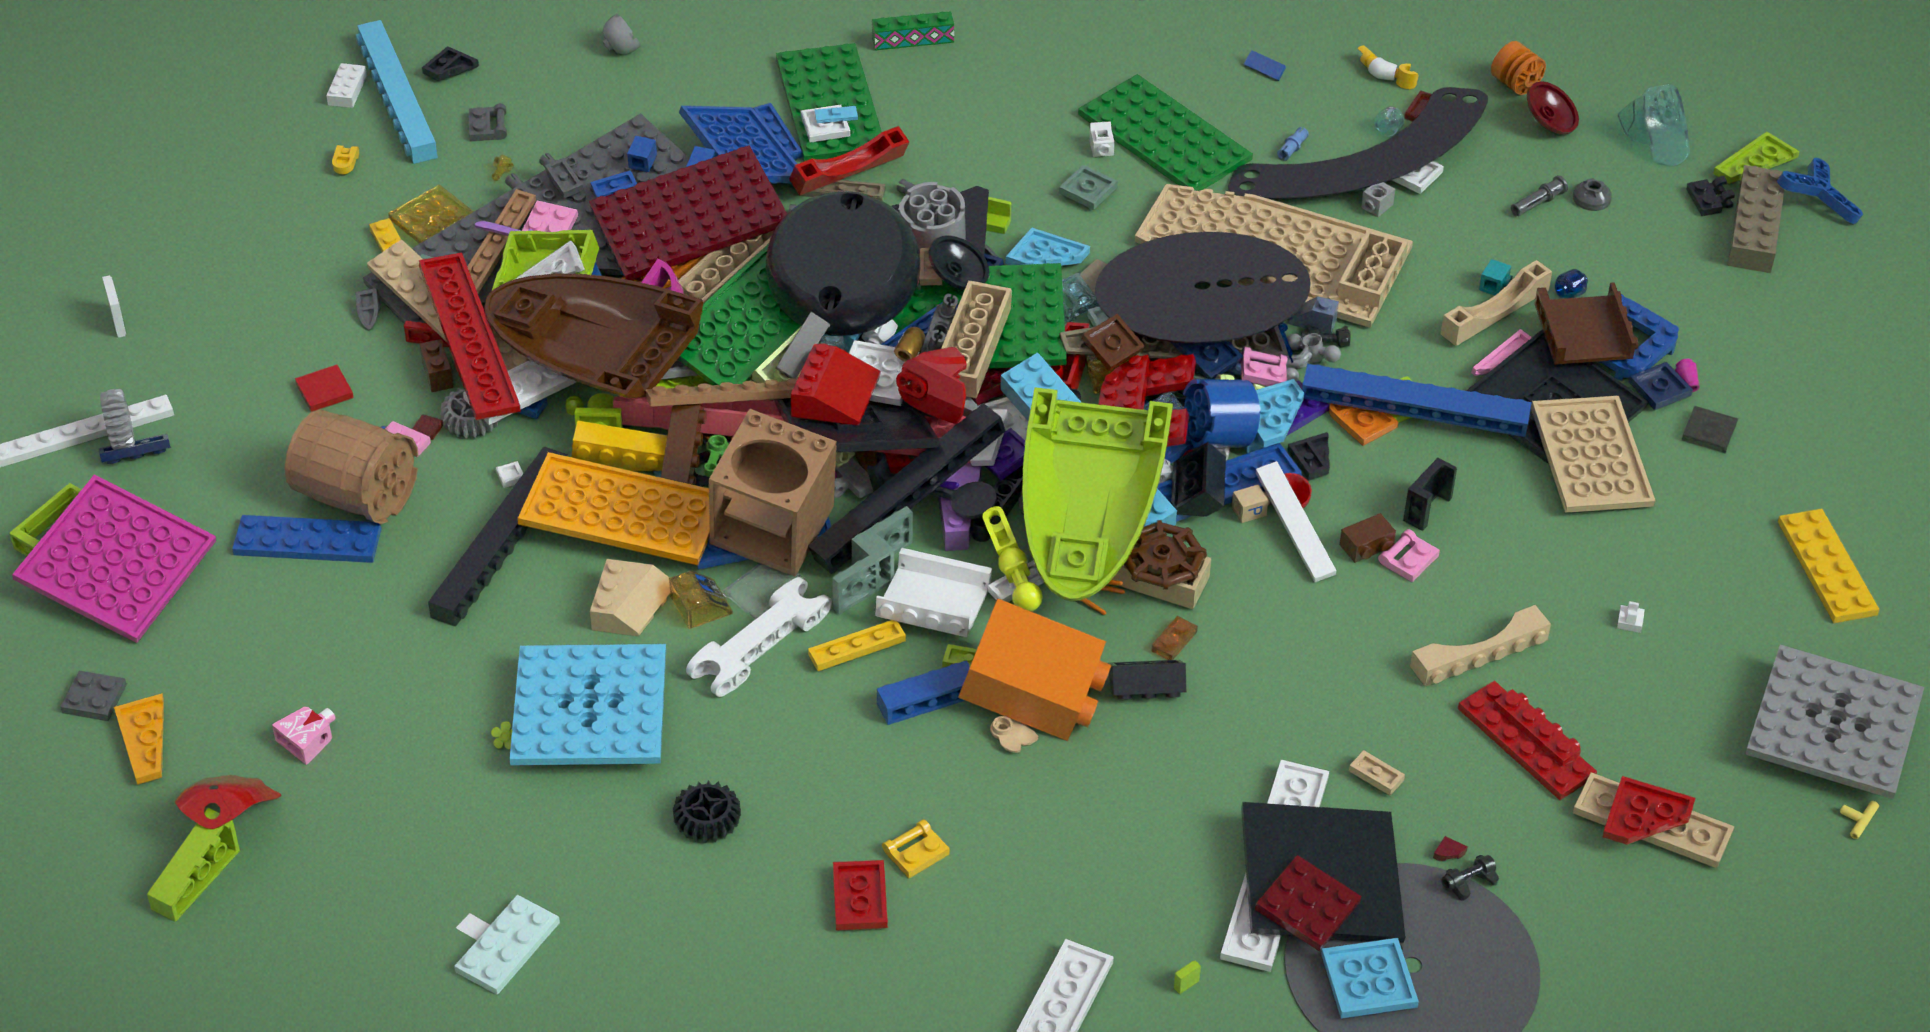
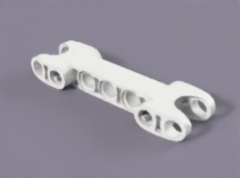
(733, 658)

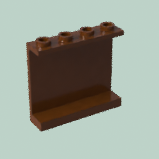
(1586, 327)

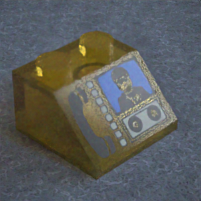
(698, 598)

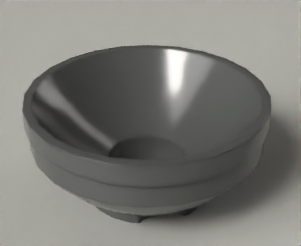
(1592, 199)

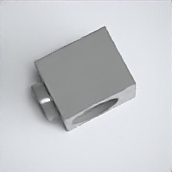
(1378, 198)

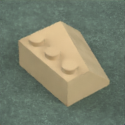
(628, 597)

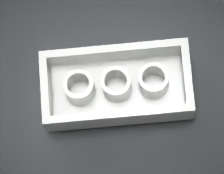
(346, 85)

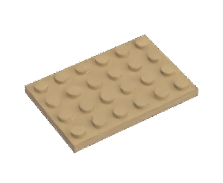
(1592, 454)

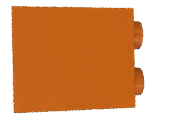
(1036, 671)

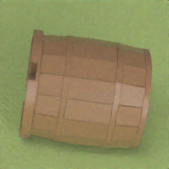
(351, 465)

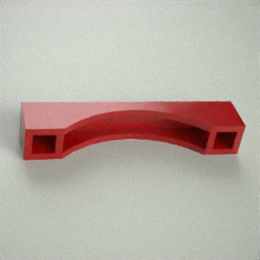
(822, 172)

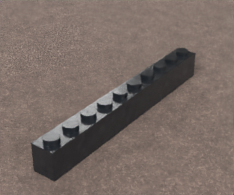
(909, 484)
(486, 552)

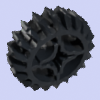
(706, 811)

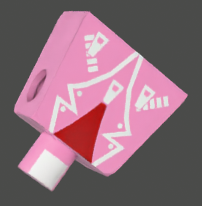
(304, 732)

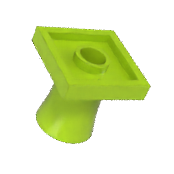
(600, 411)

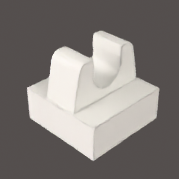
(1631, 617)

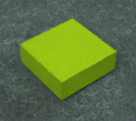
(1187, 976)

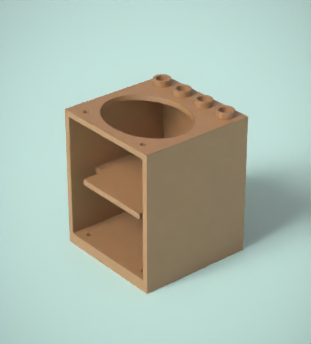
(772, 492)

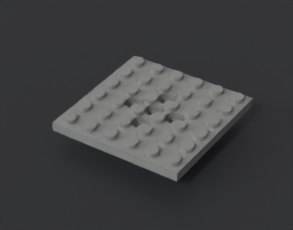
(1835, 721)

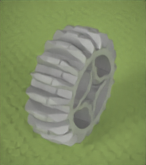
(459, 417)
(117, 418)

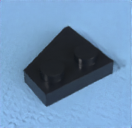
(449, 63)
(1312, 455)

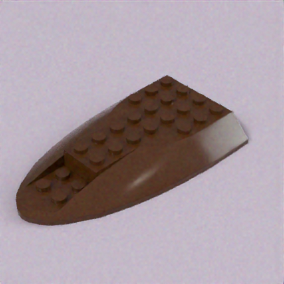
(596, 328)

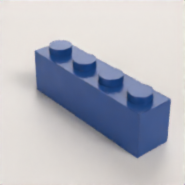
(922, 693)

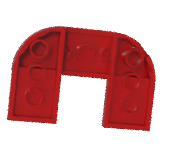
(1140, 378)

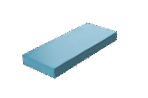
(836, 114)

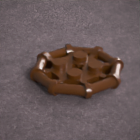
(1155, 539)

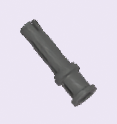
(1546, 192)

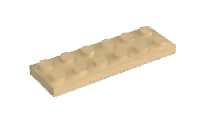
(1699, 839)

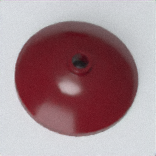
(1552, 108)

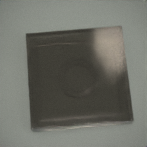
(1710, 429)

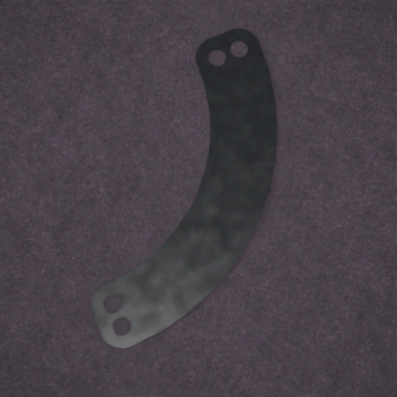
(1424, 140)

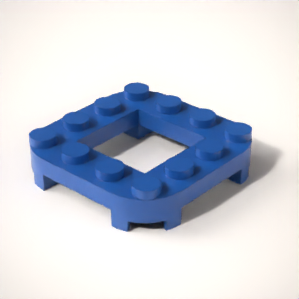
(1661, 342)

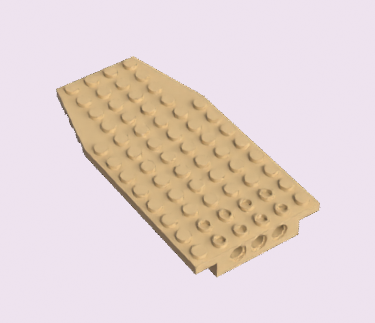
(1341, 257)

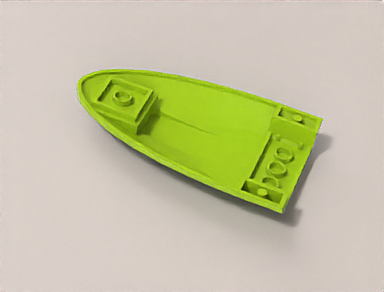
(1088, 487)

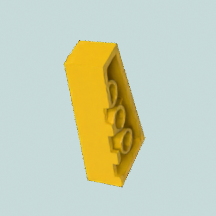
(619, 447)

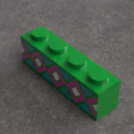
(912, 30)

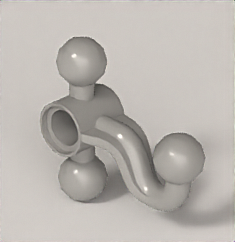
(1312, 352)

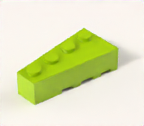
(193, 868)

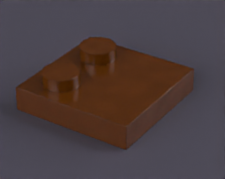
(1113, 342)

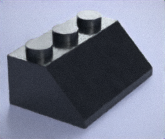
(1199, 482)
(1147, 678)

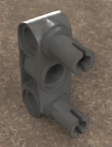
(940, 324)

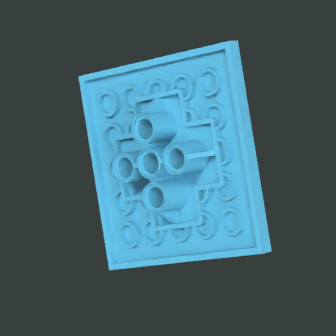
(589, 704)

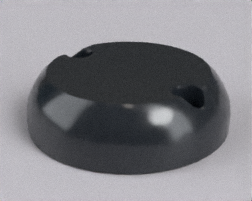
(843, 261)

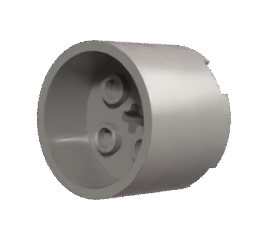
(933, 212)

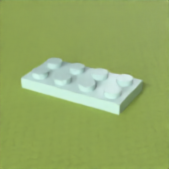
(507, 944)

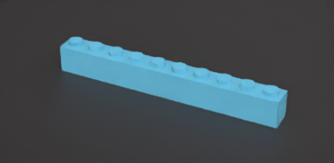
(396, 92)

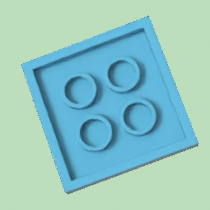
(1369, 978)

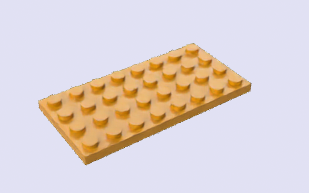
(619, 508)

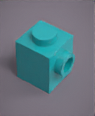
(1495, 277)

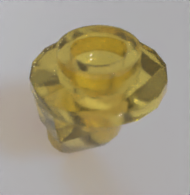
(503, 164)

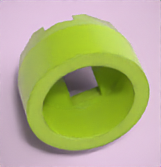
(572, 403)

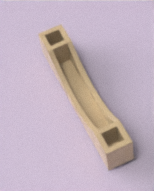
(1468, 321)
(1440, 661)

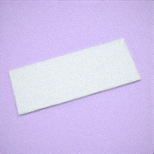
(473, 926)

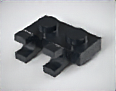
(1705, 196)

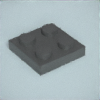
(93, 695)

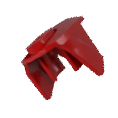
(935, 383)

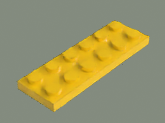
(1828, 566)

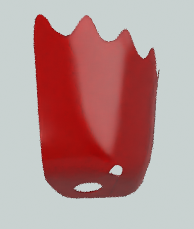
(232, 796)

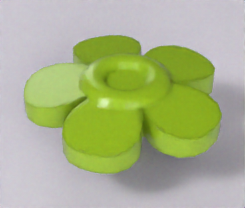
(502, 735)

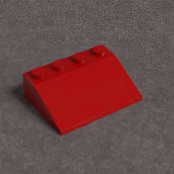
(833, 386)

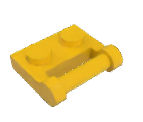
(919, 855)

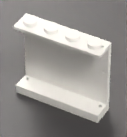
(935, 592)

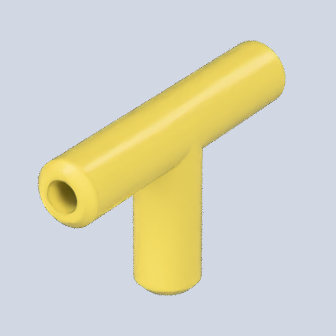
(1861, 818)

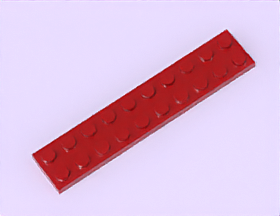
(469, 336)

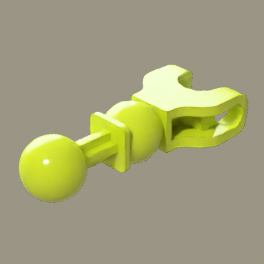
(1012, 561)

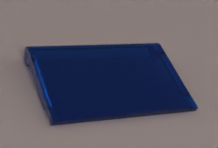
(1283, 327)

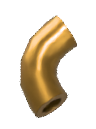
(910, 344)

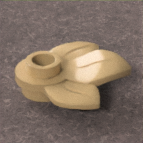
(1012, 733)

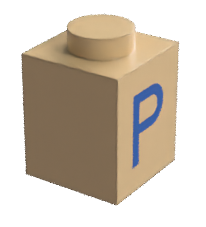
(1250, 503)

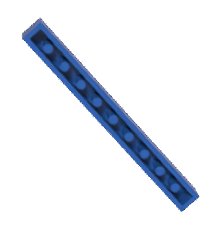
(1416, 400)

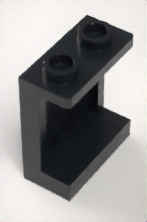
(1434, 482)

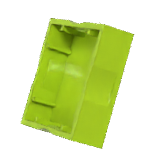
(528, 248)

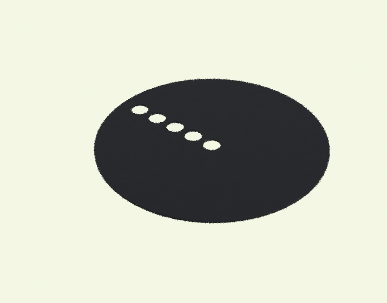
(1157, 295)

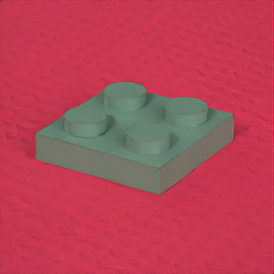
(1088, 187)

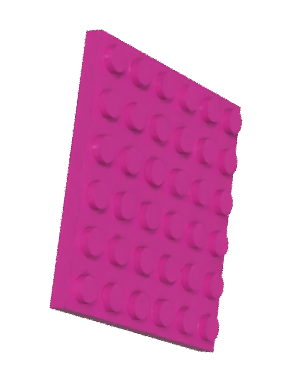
(114, 558)

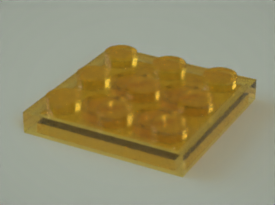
(429, 213)

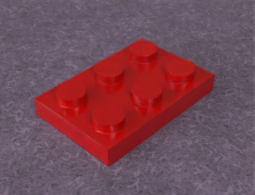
(860, 895)

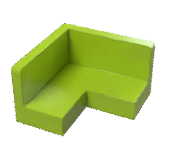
(998, 215)

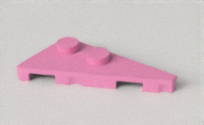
(1501, 353)

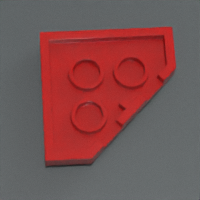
(1644, 811)

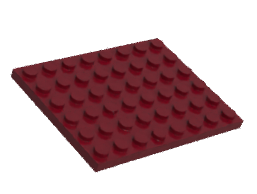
(688, 212)

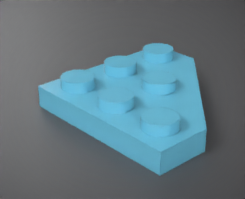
(1046, 248)
(1277, 411)

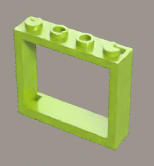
(25, 533)

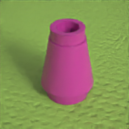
(1688, 372)

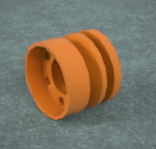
(1518, 67)

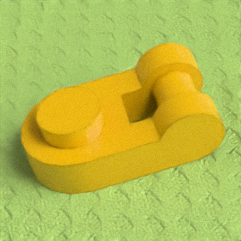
(345, 159)

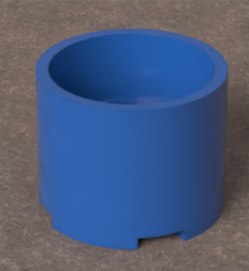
(1222, 412)

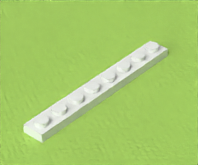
(79, 432)

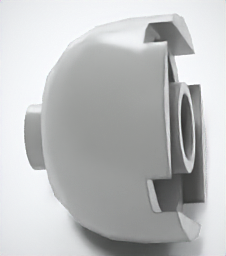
(619, 36)

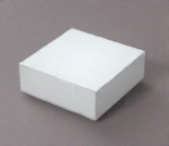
(509, 474)

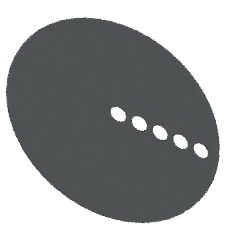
(1473, 956)

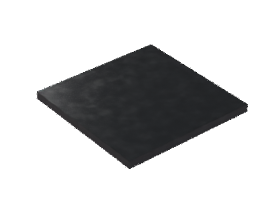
(1534, 377)
(881, 428)
(1343, 843)

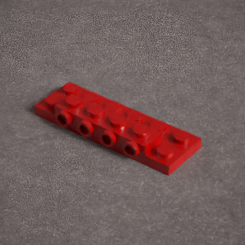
(1528, 738)

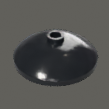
(958, 261)

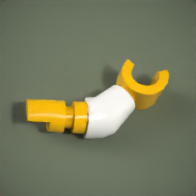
(1388, 71)

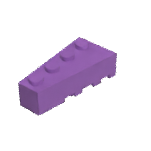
(956, 529)

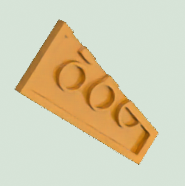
(143, 735)

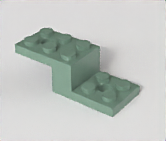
(872, 560)

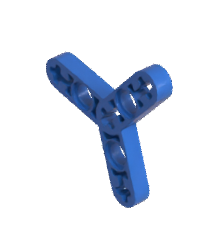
(1818, 184)

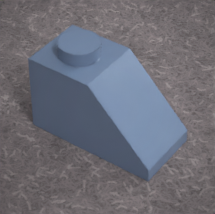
(1318, 313)

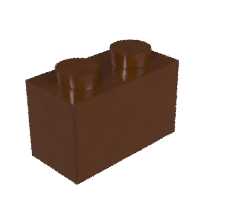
(436, 365)
(1367, 538)

